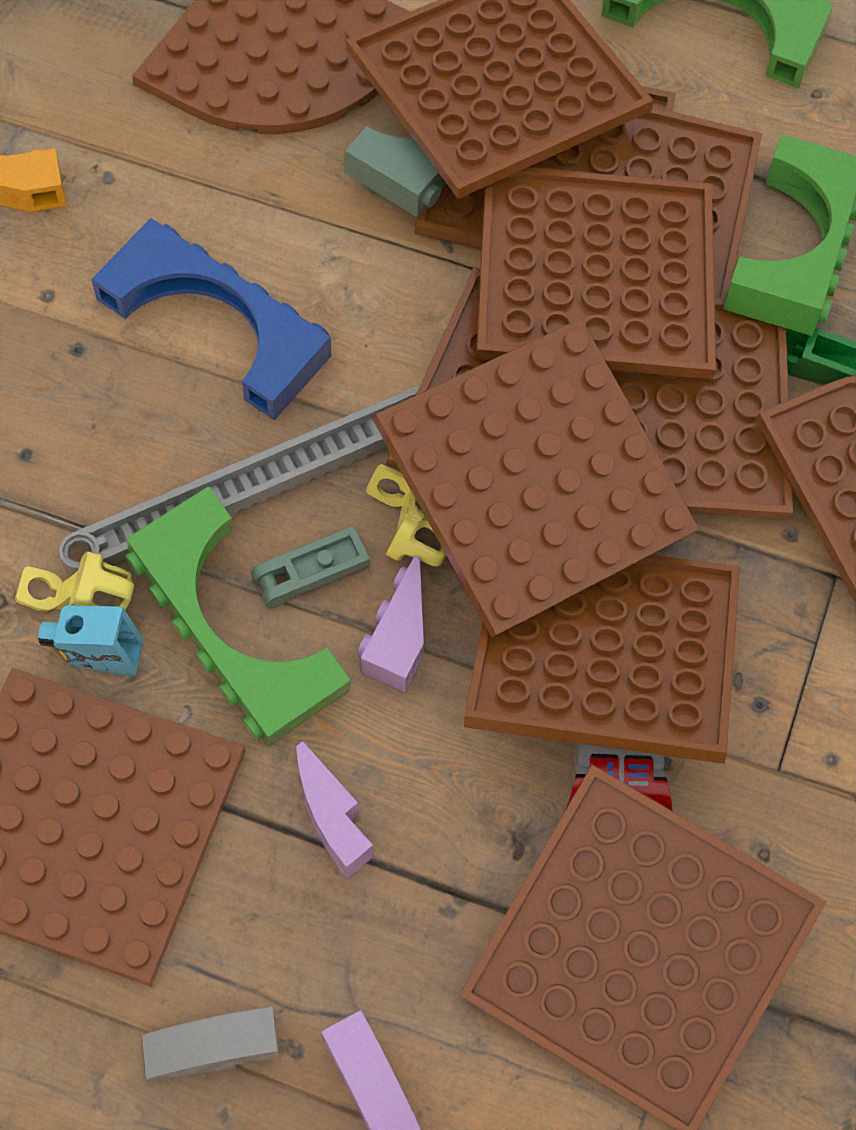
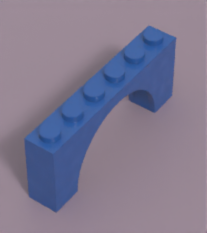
(164, 264)

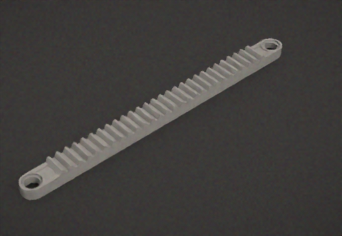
(245, 481)

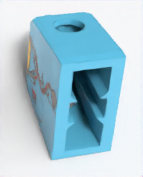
(95, 638)

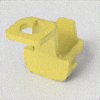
(410, 519)
(80, 587)

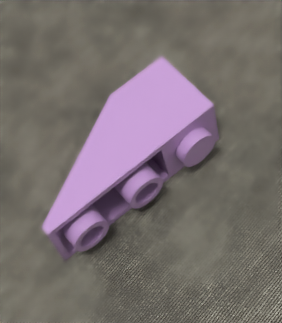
(398, 641)

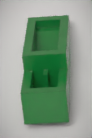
(820, 357)

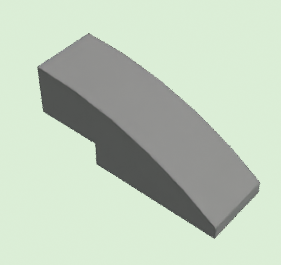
(211, 1044)

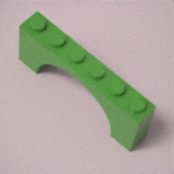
(789, 26)
(795, 289)
(269, 693)

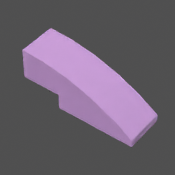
(332, 813)
(368, 1075)

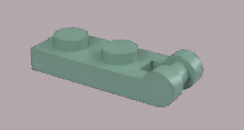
(311, 566)

